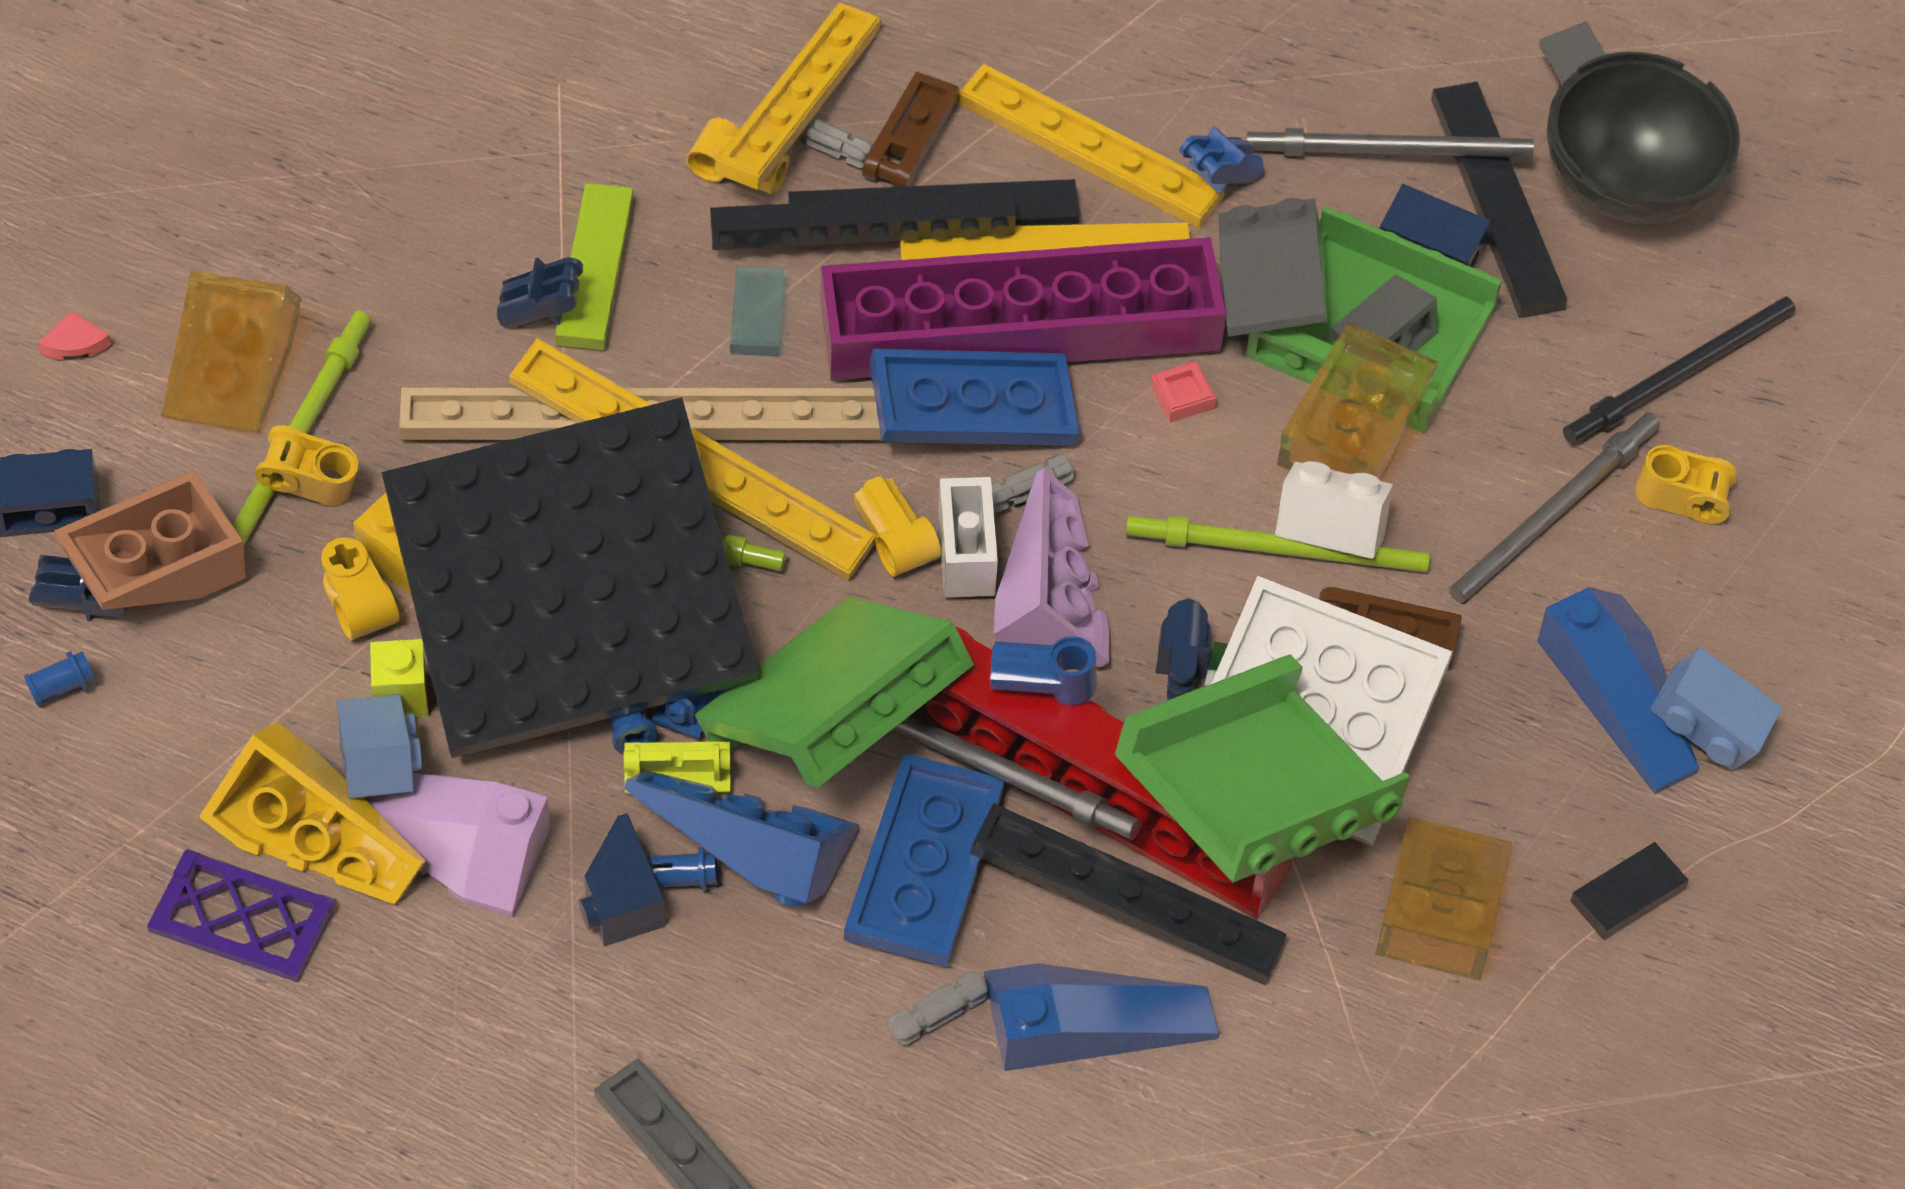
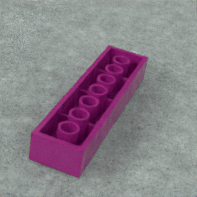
(1057, 300)

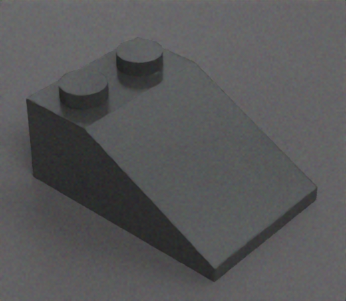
(1272, 266)

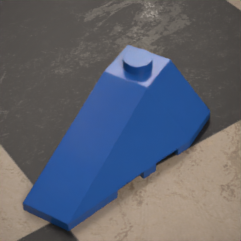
(1618, 675)
(774, 850)
(1078, 1014)

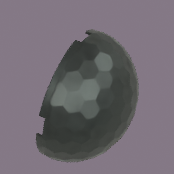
(1641, 138)

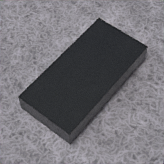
(1629, 890)

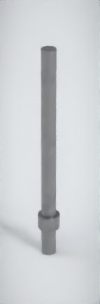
(1296, 142)
(1616, 452)
(1085, 806)

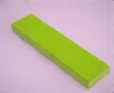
(600, 248)

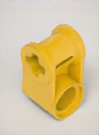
(305, 465)
(1683, 482)
(356, 589)

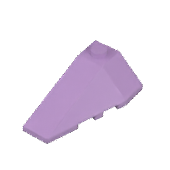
(1046, 579)
(472, 834)

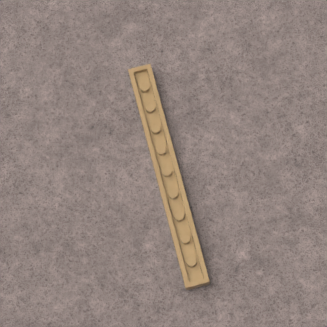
(711, 411)

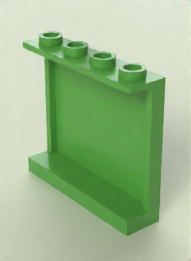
(1356, 265)
(839, 686)
(1255, 770)

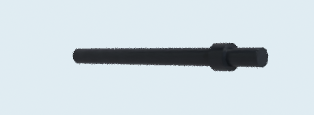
(1611, 409)

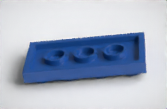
(973, 397)
(922, 861)

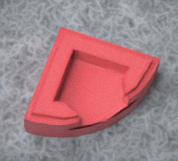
(73, 337)

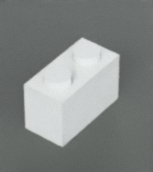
(1334, 509)
(967, 537)

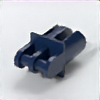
(540, 293)
(62, 587)
(1184, 647)

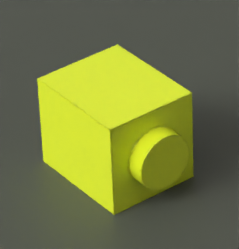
(401, 670)

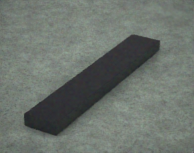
(1499, 197)
(1034, 201)
(1128, 893)

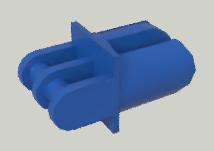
(1222, 159)

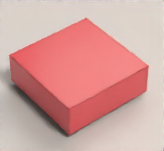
(1183, 391)

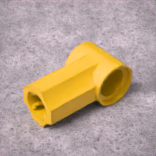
(710, 145)
(900, 536)

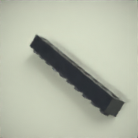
(862, 221)

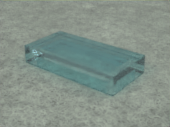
(757, 311)

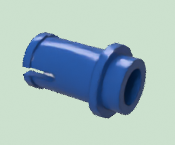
(60, 678)
(685, 869)

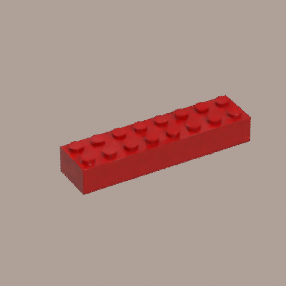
(1078, 751)

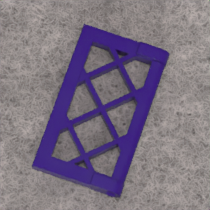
(249, 953)

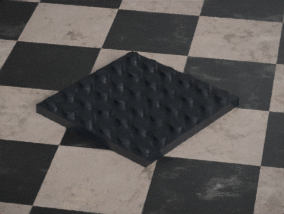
(568, 577)

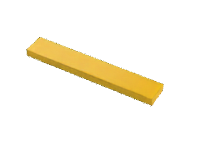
(797, 96)
(1090, 145)
(1045, 237)

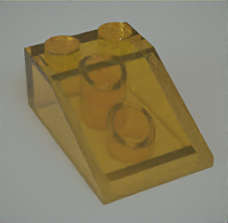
(230, 351)
(1357, 405)
(1444, 898)

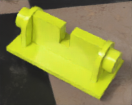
(691, 761)

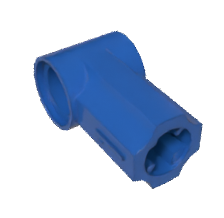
(1044, 668)

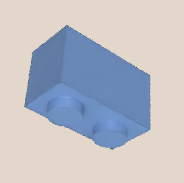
(1716, 709)
(377, 745)

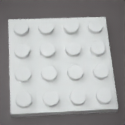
(1355, 672)

